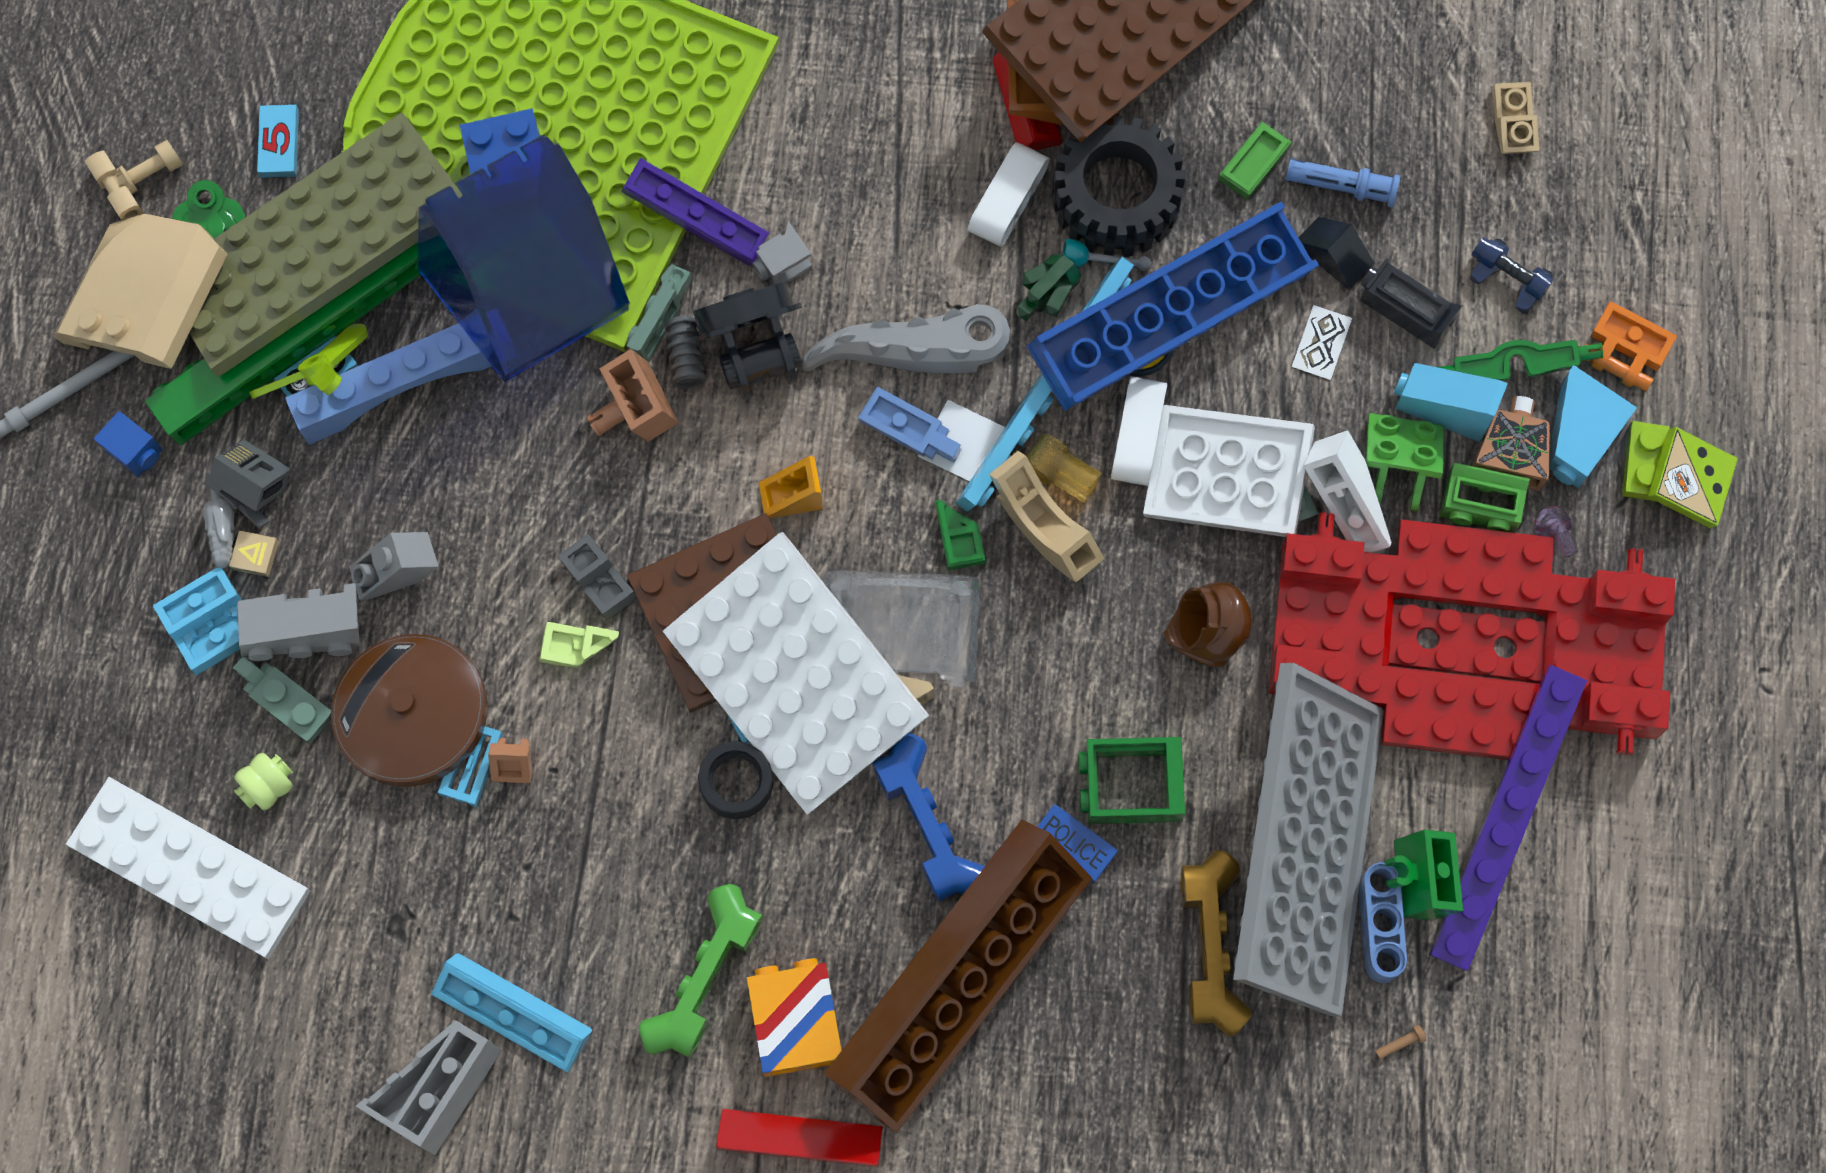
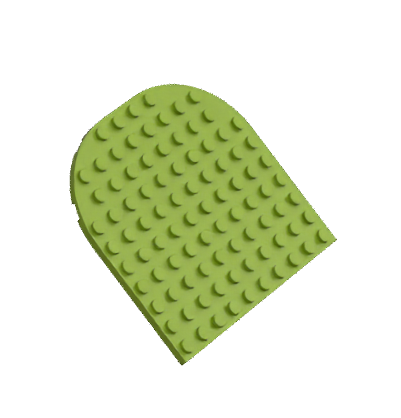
(602, 83)

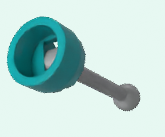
(1079, 254)

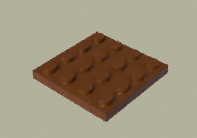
(682, 579)

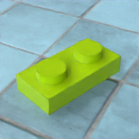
(1642, 457)

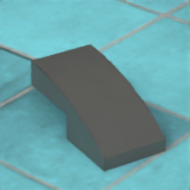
(597, 577)

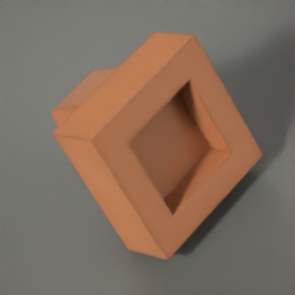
(510, 762)

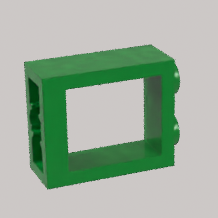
(1167, 747)

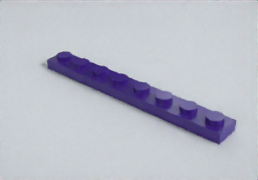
(1509, 816)

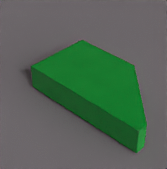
(959, 538)

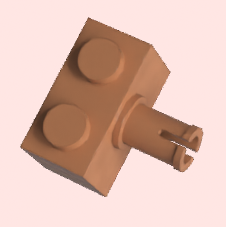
(636, 399)

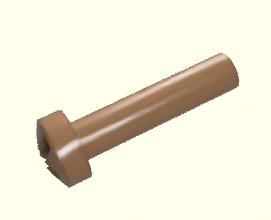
(1416, 1035)

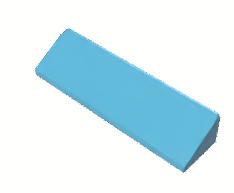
(511, 1011)

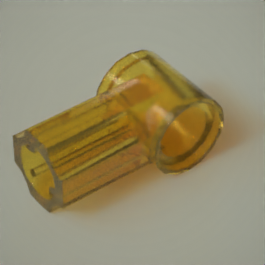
(1056, 465)

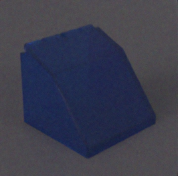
(520, 258)

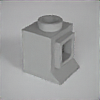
(782, 258)

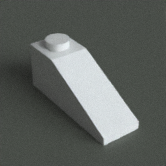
(1348, 490)

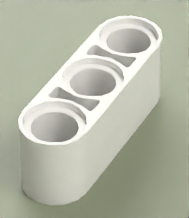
(1008, 194)
(1139, 431)

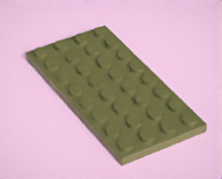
(317, 241)

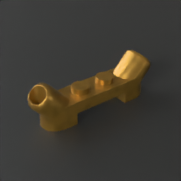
(1210, 998)

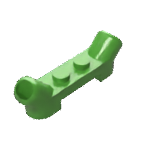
(734, 927)

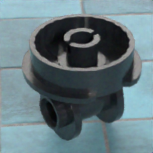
(750, 362)

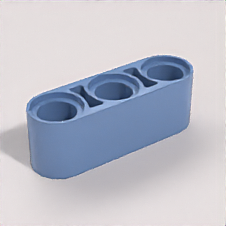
(1374, 940)

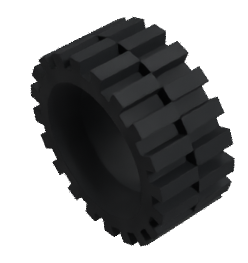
(1111, 226)

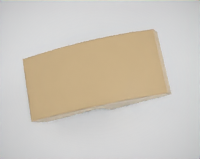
(1514, 118)

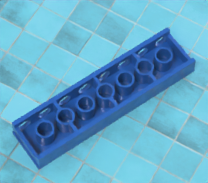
(1170, 306)

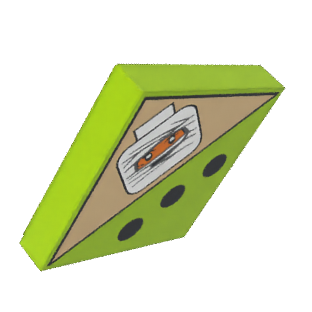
(1693, 477)

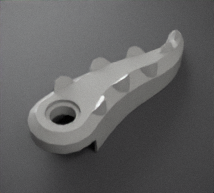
(918, 345)

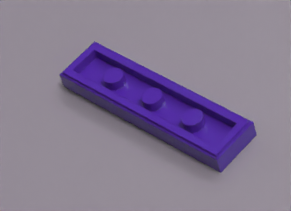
(694, 212)

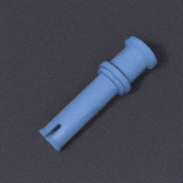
(1361, 183)

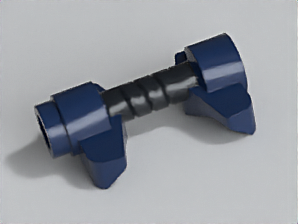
(1493, 257)

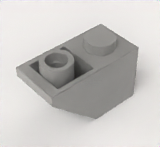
(393, 564)

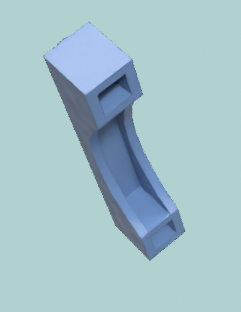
(376, 381)

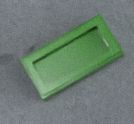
(1254, 160)

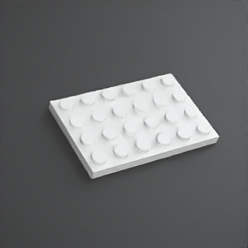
(795, 673)

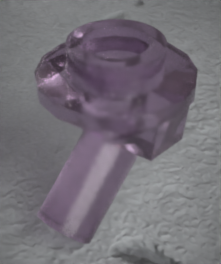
(1556, 523)

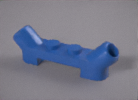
(898, 776)

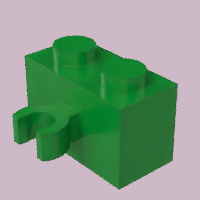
(1427, 874)

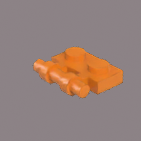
(1634, 337)

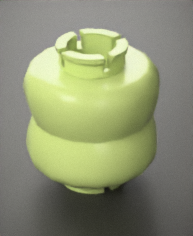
(263, 781)

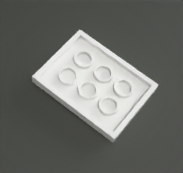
(1229, 471)

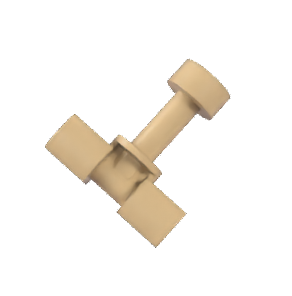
(121, 182)

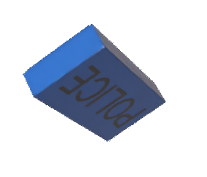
(1082, 843)

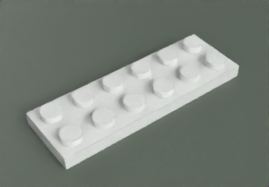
(188, 867)

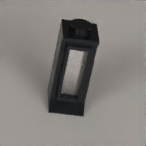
(1408, 303)

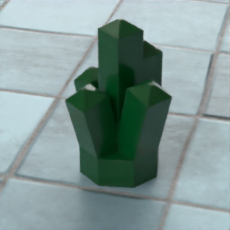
(1048, 286)

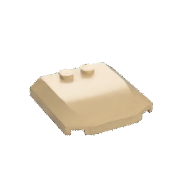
(143, 289)

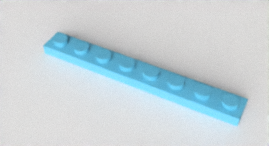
(1035, 402)

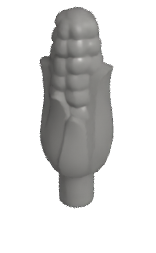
(219, 527)

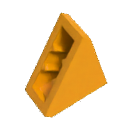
(792, 490)

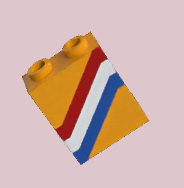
(794, 1017)

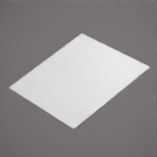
(973, 433)

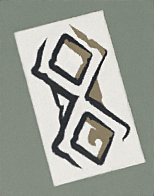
(1321, 342)

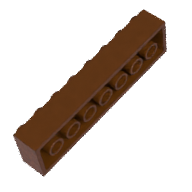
(958, 975)

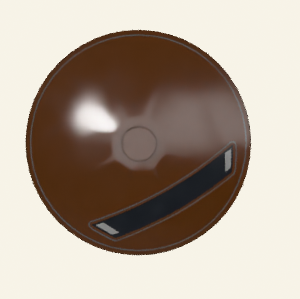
(409, 710)

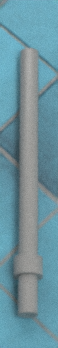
(19, 418)

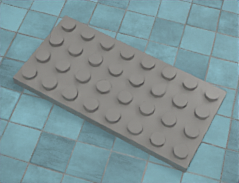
(1309, 842)

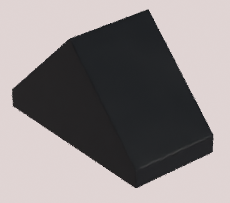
(1337, 250)

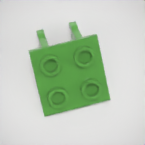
(1404, 446)

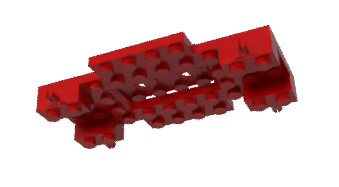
(1343, 626)

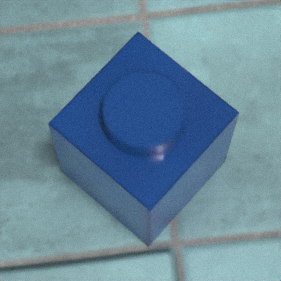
(128, 444)

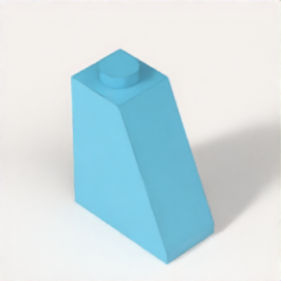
(1450, 399)
(1584, 426)

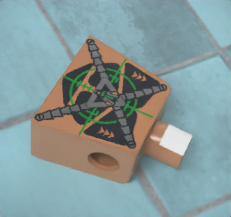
(1517, 444)

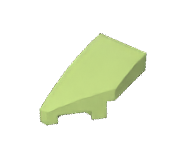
(573, 645)

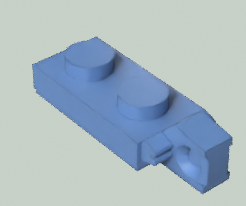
(908, 426)

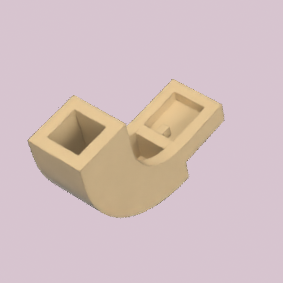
(1041, 520)

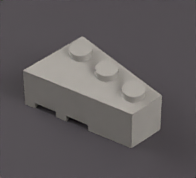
(299, 625)
(434, 1088)

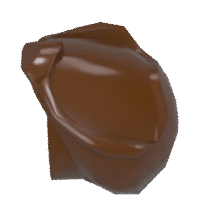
(1210, 623)

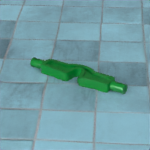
(1537, 359)

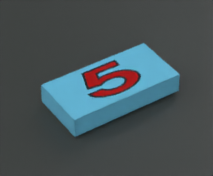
(278, 141)

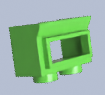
(1466, 512)

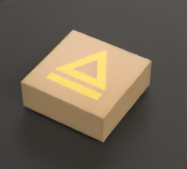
(253, 553)

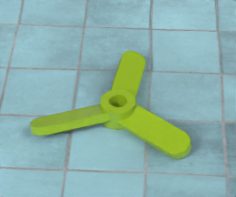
(319, 368)

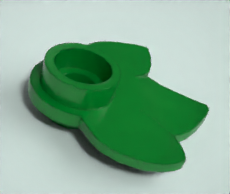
(213, 217)

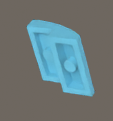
(203, 620)

